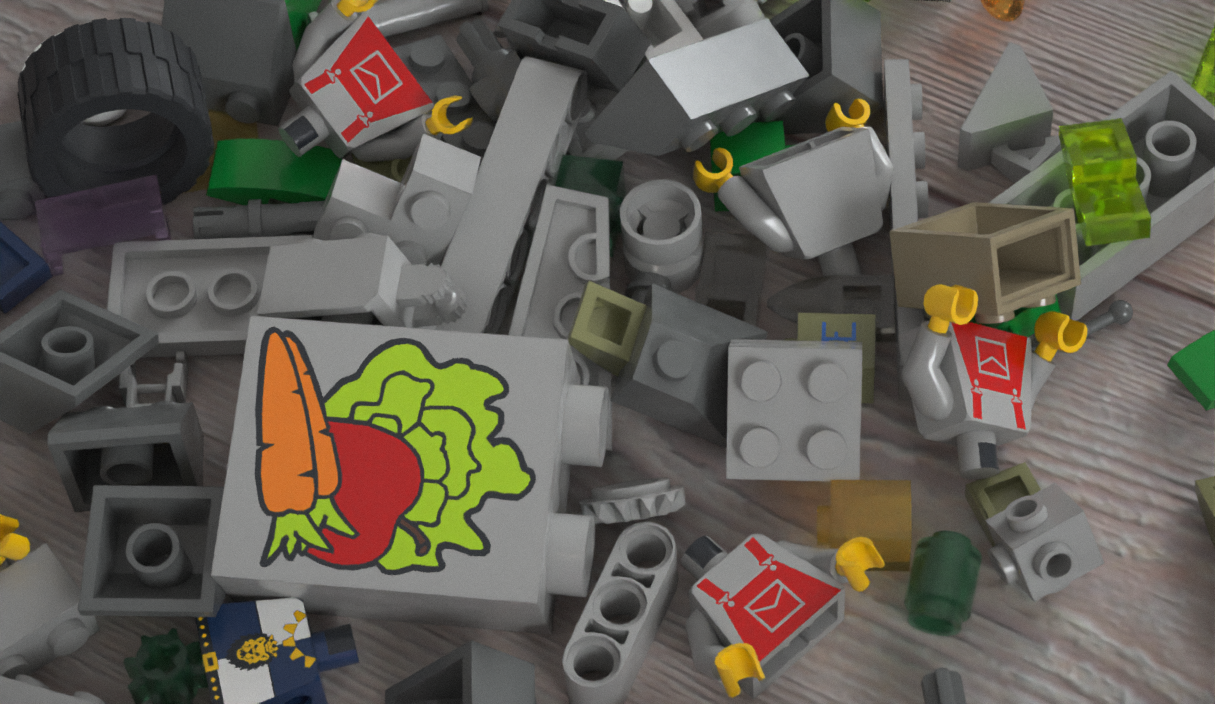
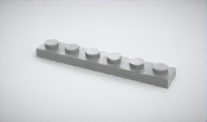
(906, 196)

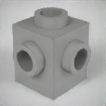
(1042, 542)

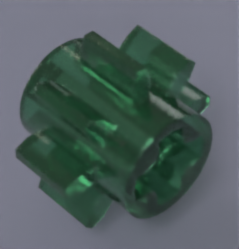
(162, 655)

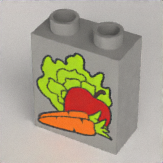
(409, 474)

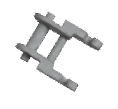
(174, 388)

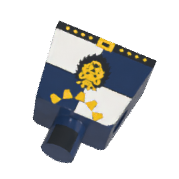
(269, 653)

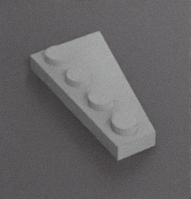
(564, 255)

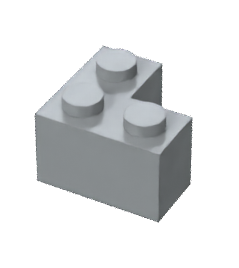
(416, 213)

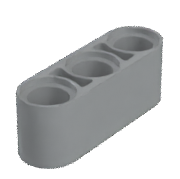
(622, 591)

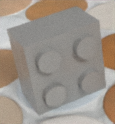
(794, 410)

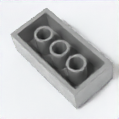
(1175, 172)

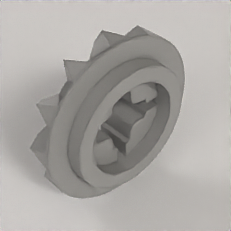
(633, 500)

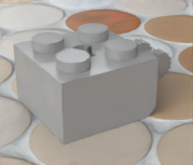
(357, 284)

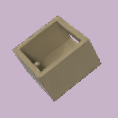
(999, 250)

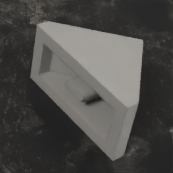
(1006, 111)

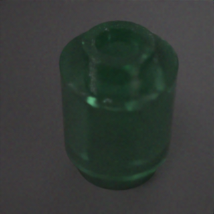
(942, 583)

